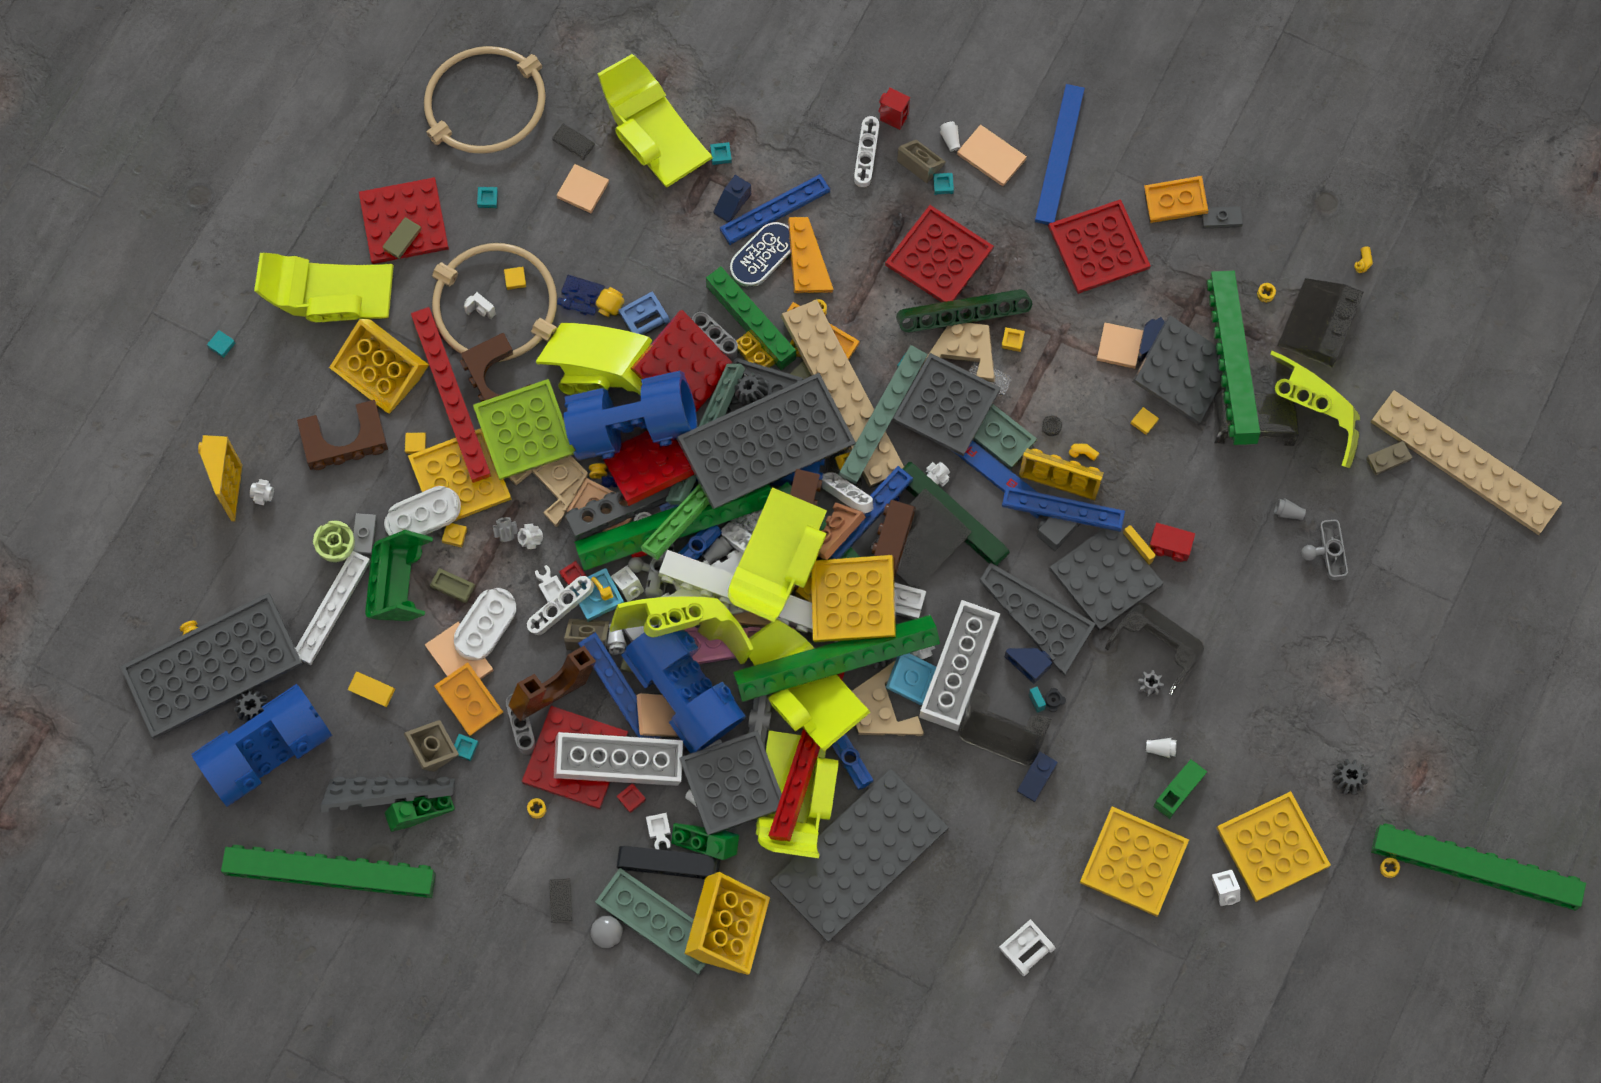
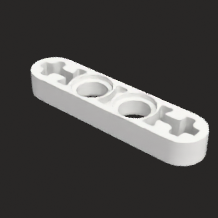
(864, 151)
(847, 492)
(558, 602)

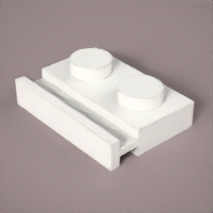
(908, 601)

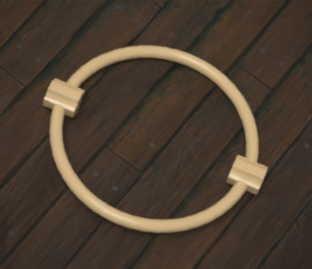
(440, 131)
(447, 275)

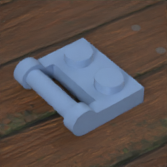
(641, 310)

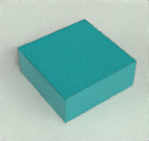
(721, 153)
(943, 183)
(487, 197)
(221, 343)
(1037, 699)
(465, 747)

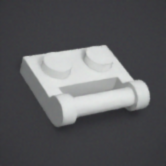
(1021, 942)

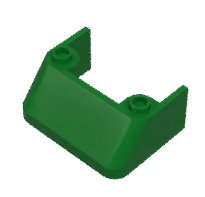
(391, 575)

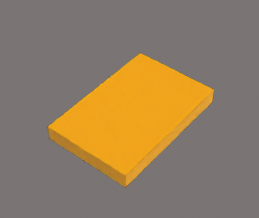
(1176, 199)
(468, 699)

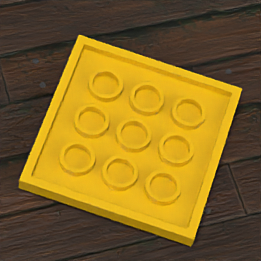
(446, 467)
(853, 598)
(1273, 846)
(1134, 861)

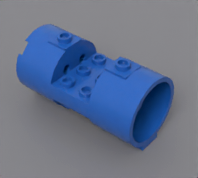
(664, 410)
(701, 709)
(239, 759)

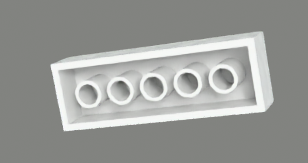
(959, 665)
(618, 759)

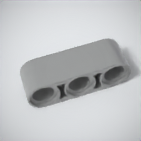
(710, 328)
(523, 733)

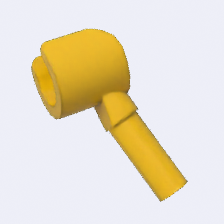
(605, 593)

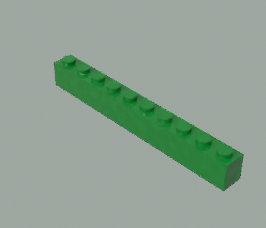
(1233, 358)
(630, 537)
(834, 659)
(1479, 867)
(328, 872)

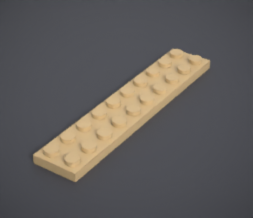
(825, 356)
(1466, 462)

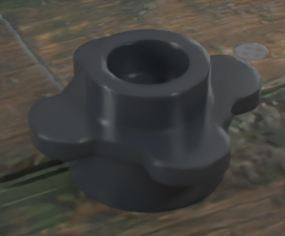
(1059, 699)

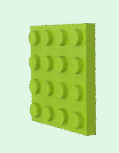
(523, 429)

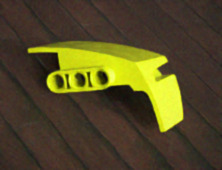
(649, 122)
(324, 290)
(594, 357)
(1337, 407)
(778, 555)
(709, 613)
(821, 707)
(816, 803)

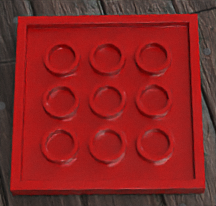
(389, 205)
(1099, 246)
(939, 255)
(685, 349)
(647, 467)
(541, 765)

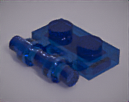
(582, 290)

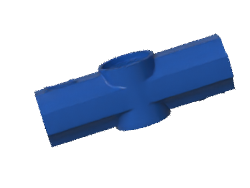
(702, 540)
(856, 769)

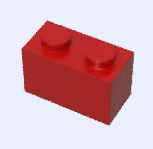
(894, 108)
(1171, 542)

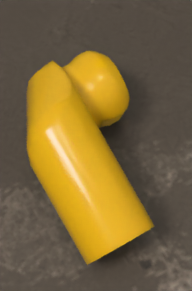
(1366, 261)
(1077, 449)

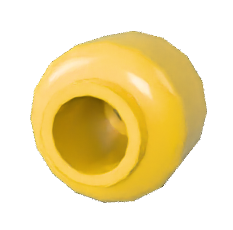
(609, 302)

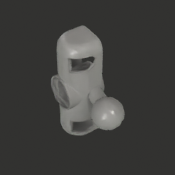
(1332, 561)
(636, 565)

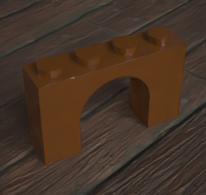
(481, 358)
(369, 441)
(533, 695)

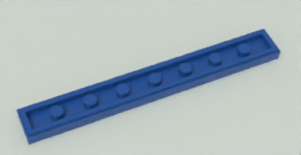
(1059, 154)

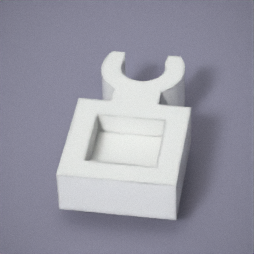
(550, 586)
(659, 828)

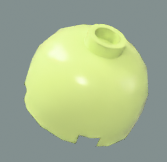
(334, 541)

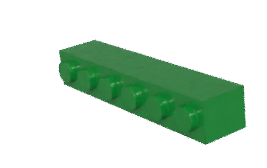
(750, 317)

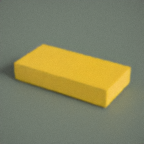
(1139, 544)

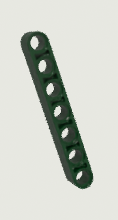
(956, 306)
(980, 539)

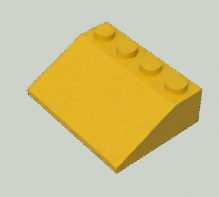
(378, 365)
(223, 470)
(1060, 473)
(727, 924)

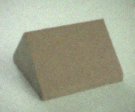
(919, 160)
(581, 629)
(431, 745)

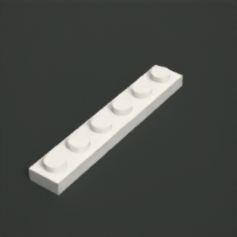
(332, 607)

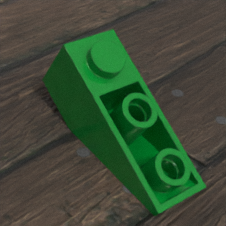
(1179, 789)
(421, 809)
(718, 845)

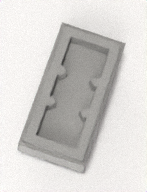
(364, 533)

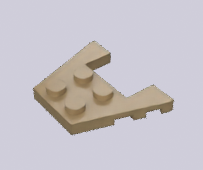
(967, 343)
(562, 479)
(882, 716)

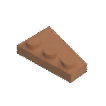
(839, 527)

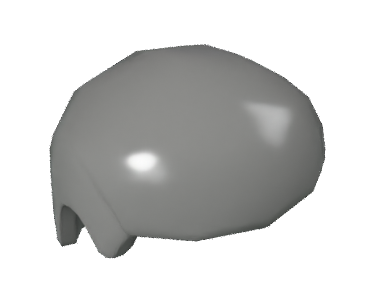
(606, 931)

